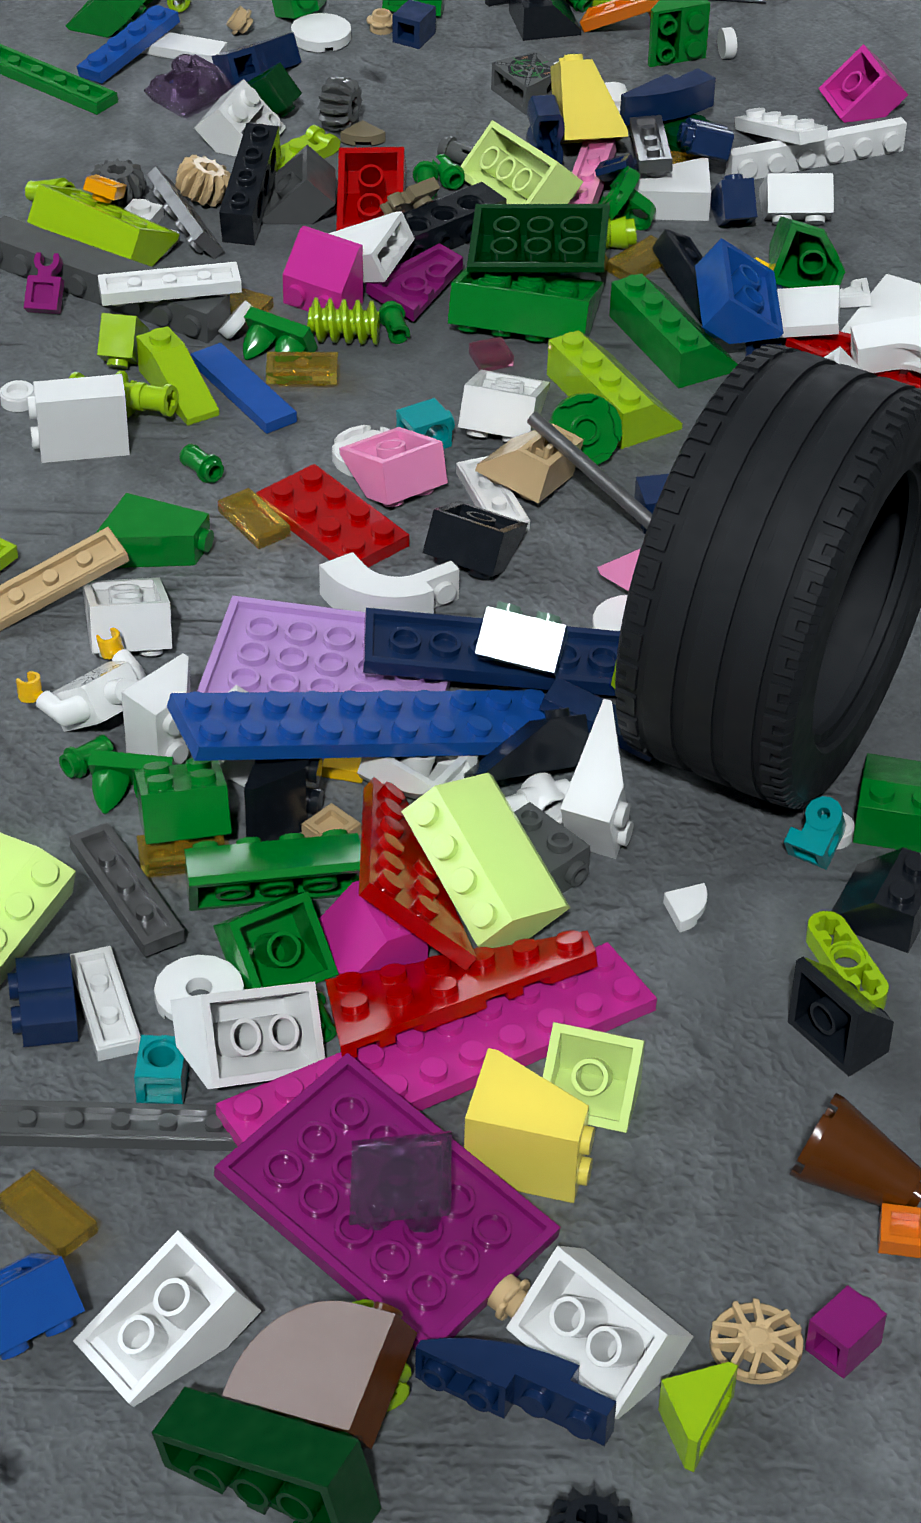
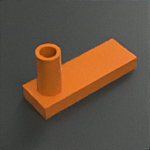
(614, 12)

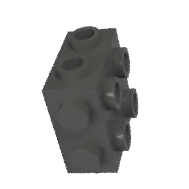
(559, 848)

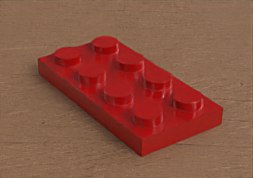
(333, 517)

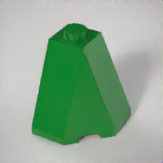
(803, 256)

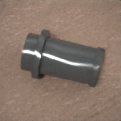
(454, 150)

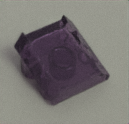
(188, 85)
(401, 1181)

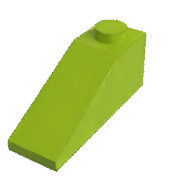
(165, 361)

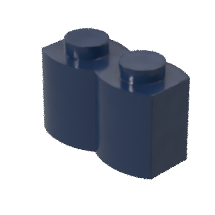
(545, 126)
(705, 139)
(45, 1000)

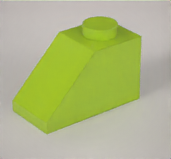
(118, 339)

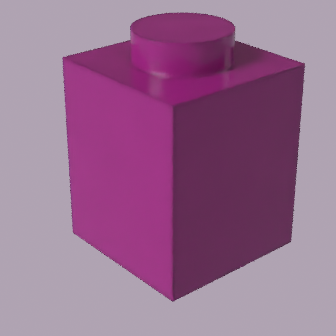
(845, 1331)

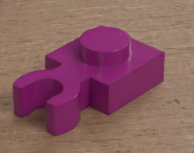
(45, 290)

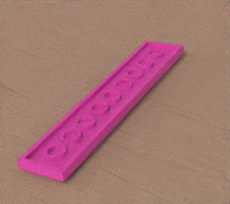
(449, 1058)

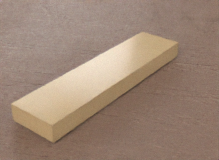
(59, 576)

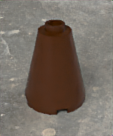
(857, 1159)

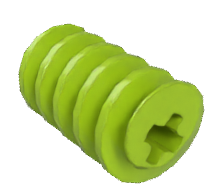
(344, 321)

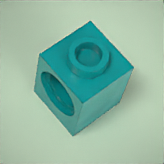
(427, 419)
(160, 1071)

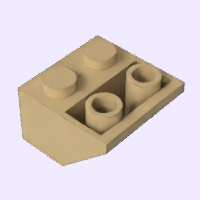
(530, 465)

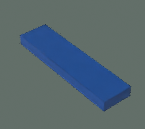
(244, 388)

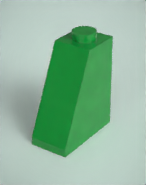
(159, 532)

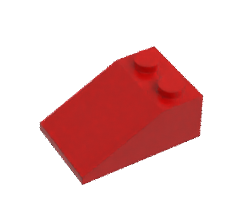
(366, 180)

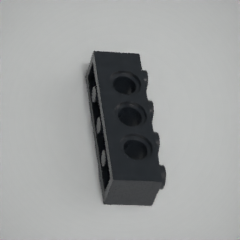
(250, 184)
(447, 219)

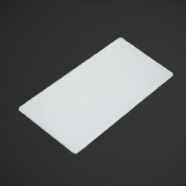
(889, 300)

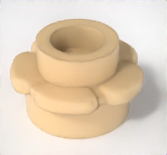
(240, 20)
(380, 21)
(508, 1296)

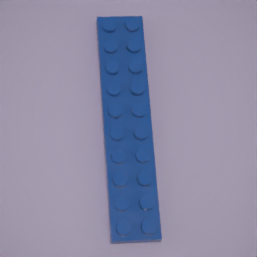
(349, 723)

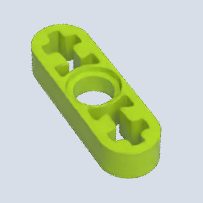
(845, 944)

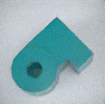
(820, 833)

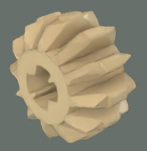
(202, 180)

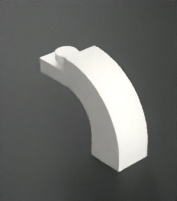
(353, 587)

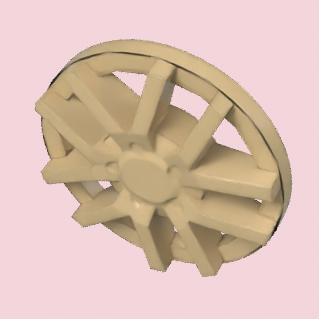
(757, 1341)

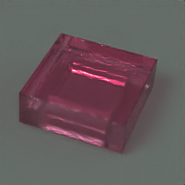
(491, 354)

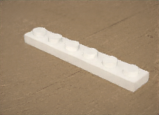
(841, 146)

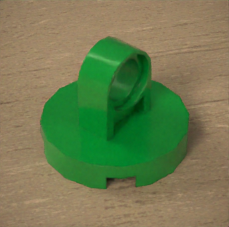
(625, 198)
(592, 420)

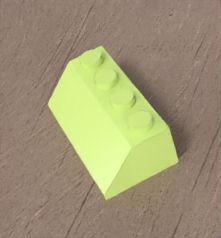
(518, 169)
(485, 860)

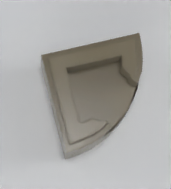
(362, 132)

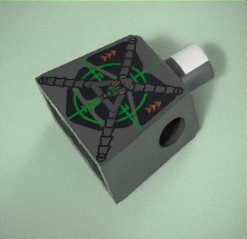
(521, 78)

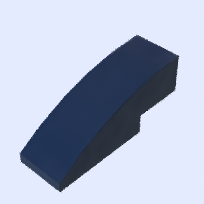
(670, 96)

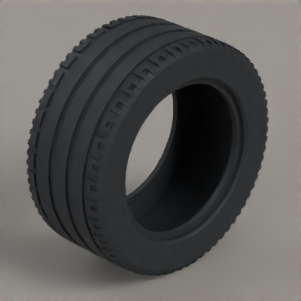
(776, 578)

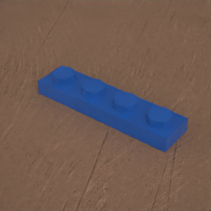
(128, 44)

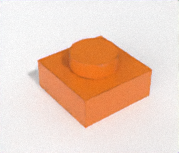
(900, 1230)

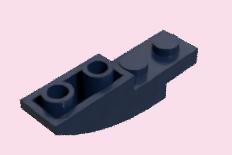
(504, 1374)

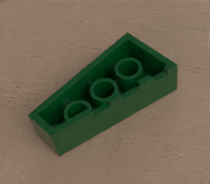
(267, 1459)

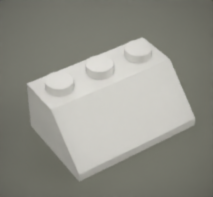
(249, 1033)
(602, 1324)

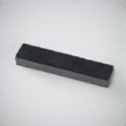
(679, 257)

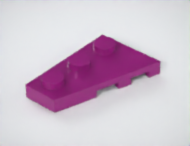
(418, 280)

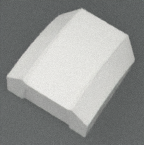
(416, 774)

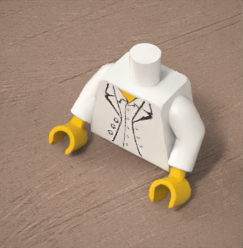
(92, 696)

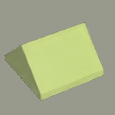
(597, 1070)

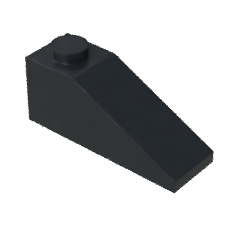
(538, 747)

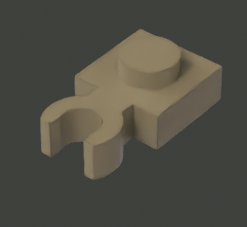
(413, 197)

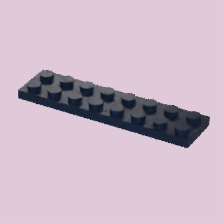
(446, 645)

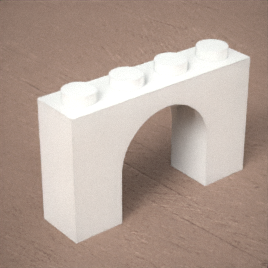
(888, 344)

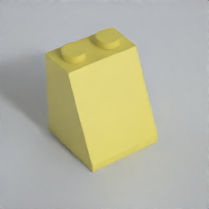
(585, 101)
(528, 1130)

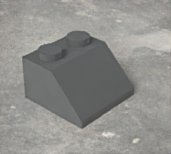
(302, 190)

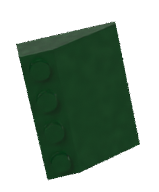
(540, 238)

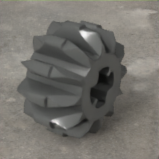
(340, 103)
(125, 173)

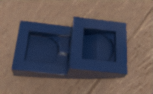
(610, 169)

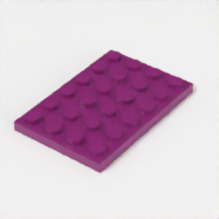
(299, 1183)

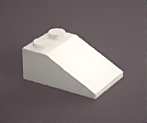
(500, 404)
(133, 607)
(596, 797)
(166, 1321)

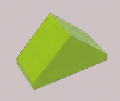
(694, 1407)

